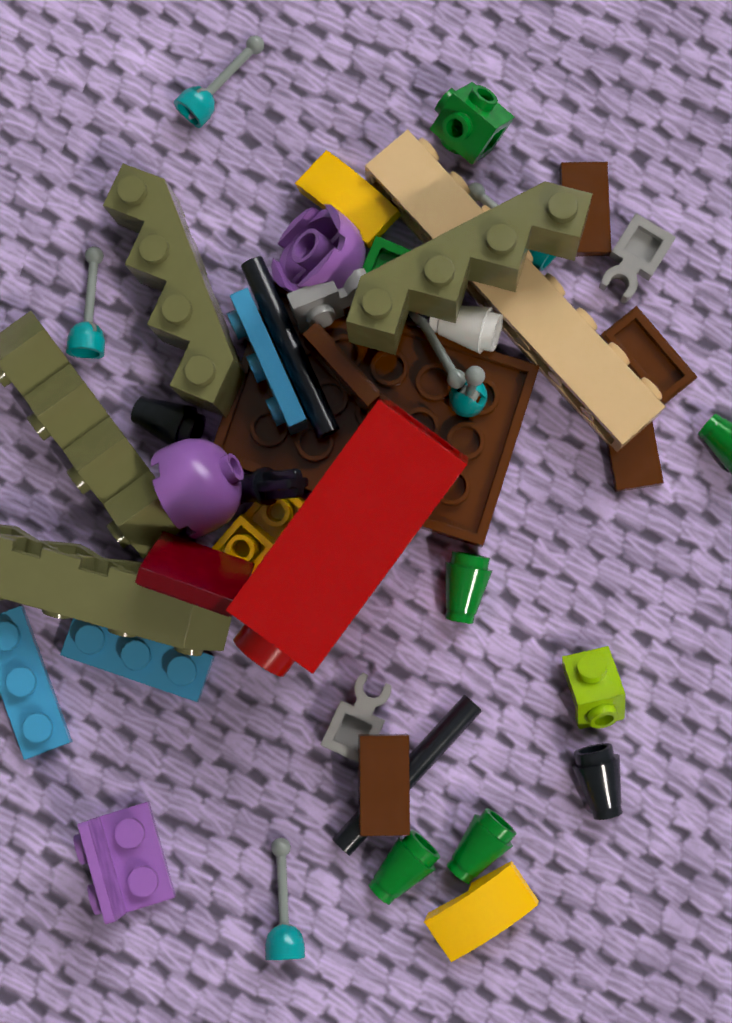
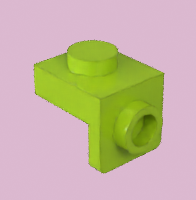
(595, 688)

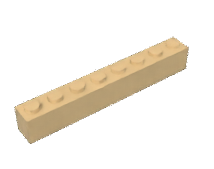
(536, 316)

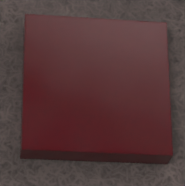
(193, 573)

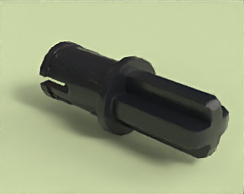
(268, 485)

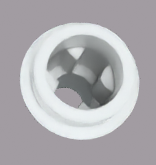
(475, 328)

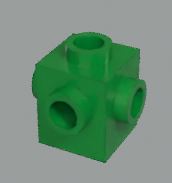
(470, 121)

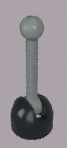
(455, 377)

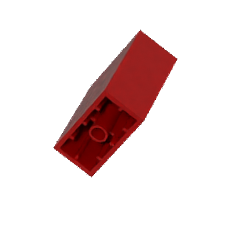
(344, 540)

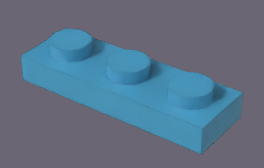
(266, 363)
(138, 659)
(28, 689)

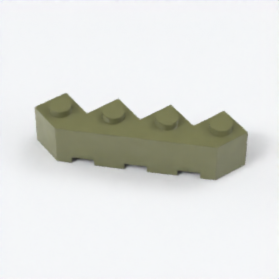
(482, 250)
(187, 308)
(85, 432)
(84, 586)

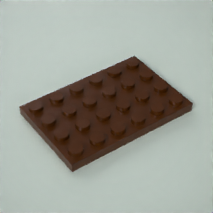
(417, 385)

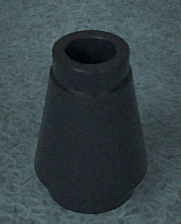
(168, 420)
(600, 779)

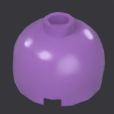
(318, 250)
(198, 484)

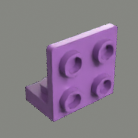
(124, 862)

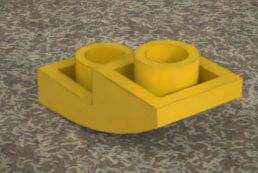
(339, 185)
(258, 529)
(482, 911)

